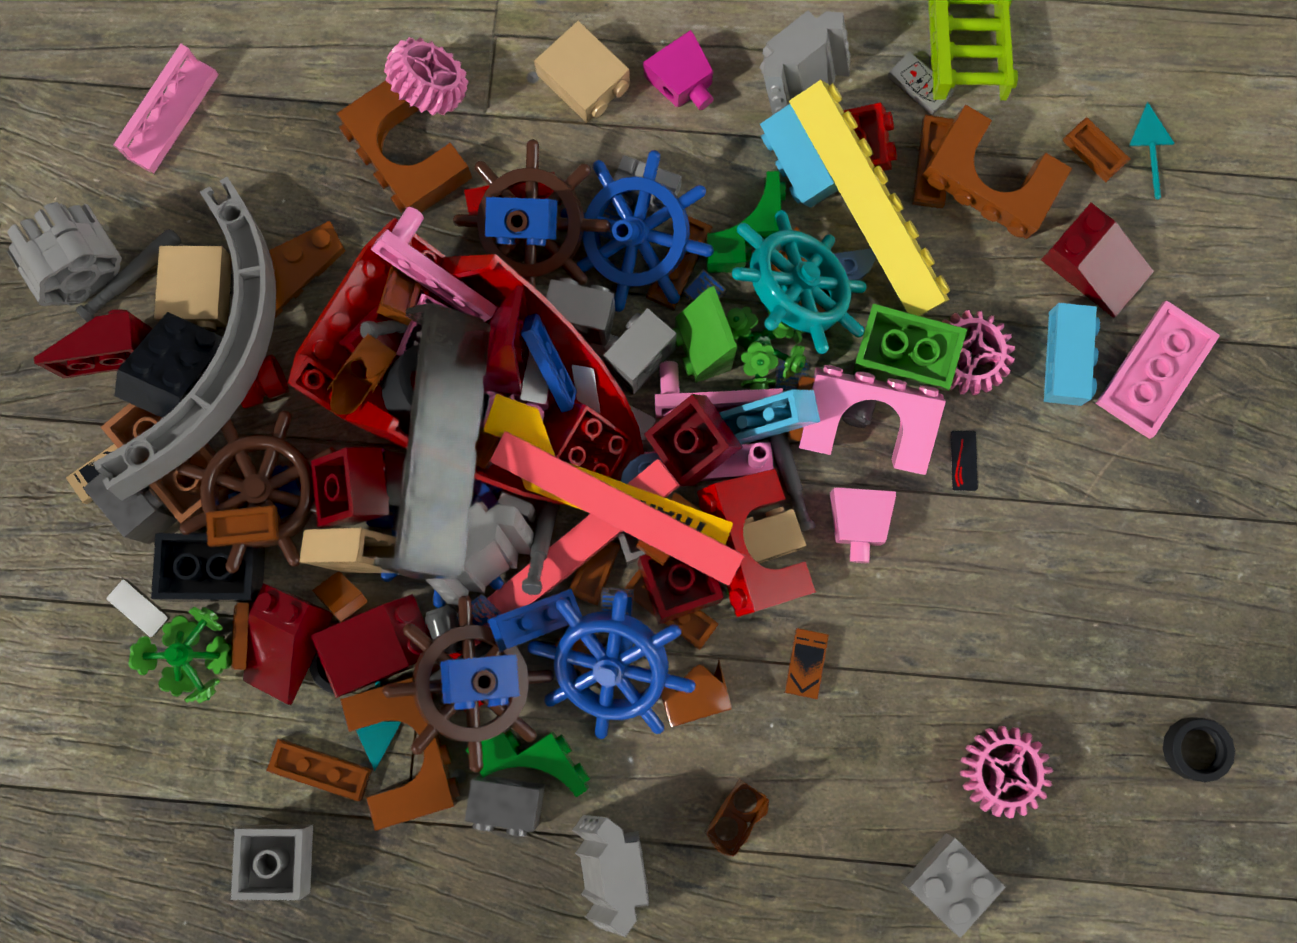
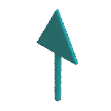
(1151, 133)
(377, 737)

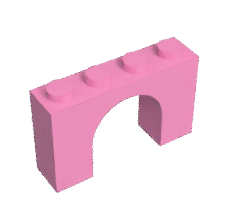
(918, 411)

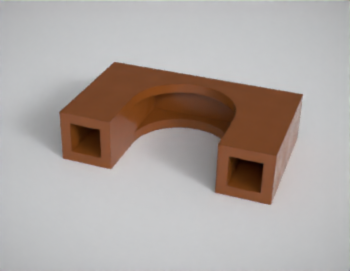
(954, 171)
(415, 185)
(431, 788)

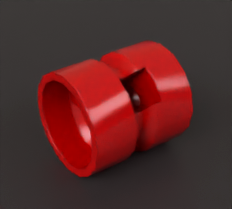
(269, 383)

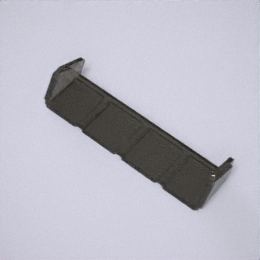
(441, 444)

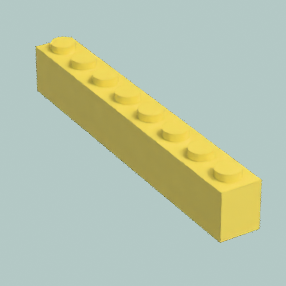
(869, 199)

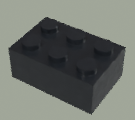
(166, 365)
(194, 572)

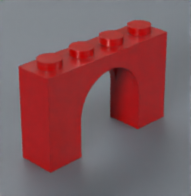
(753, 585)

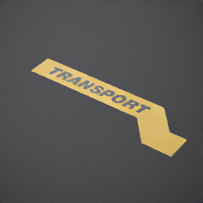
(527, 424)

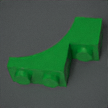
(729, 246)
(546, 755)

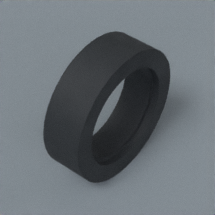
(397, 387)

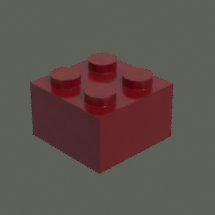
(693, 440)
(350, 486)
(677, 588)

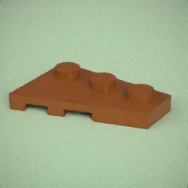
(302, 260)

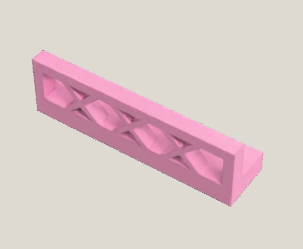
(168, 110)

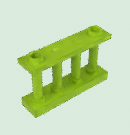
(944, 51)

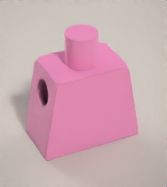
(861, 519)

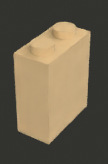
(583, 72)
(194, 284)
(346, 549)

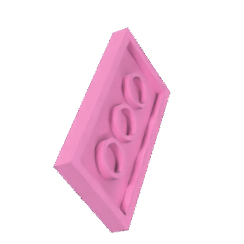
(1157, 369)

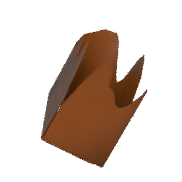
(351, 390)
(706, 700)
(729, 810)

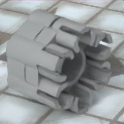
(68, 259)

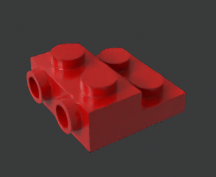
(873, 126)

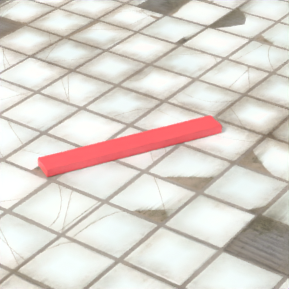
(617, 508)
(578, 545)

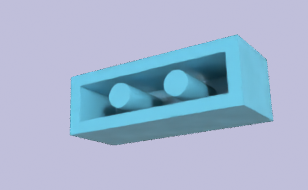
(797, 158)
(1071, 354)
(772, 415)

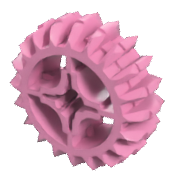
(426, 76)
(996, 355)
(1014, 761)

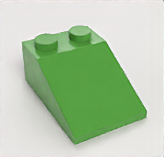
(705, 337)
(909, 348)

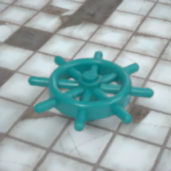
(800, 281)

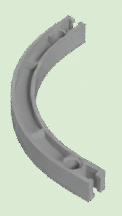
(228, 374)

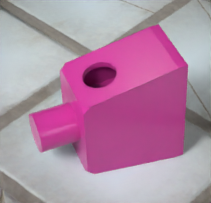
(681, 72)

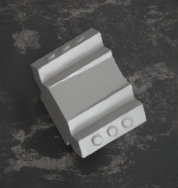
(804, 55)
(492, 548)
(611, 873)

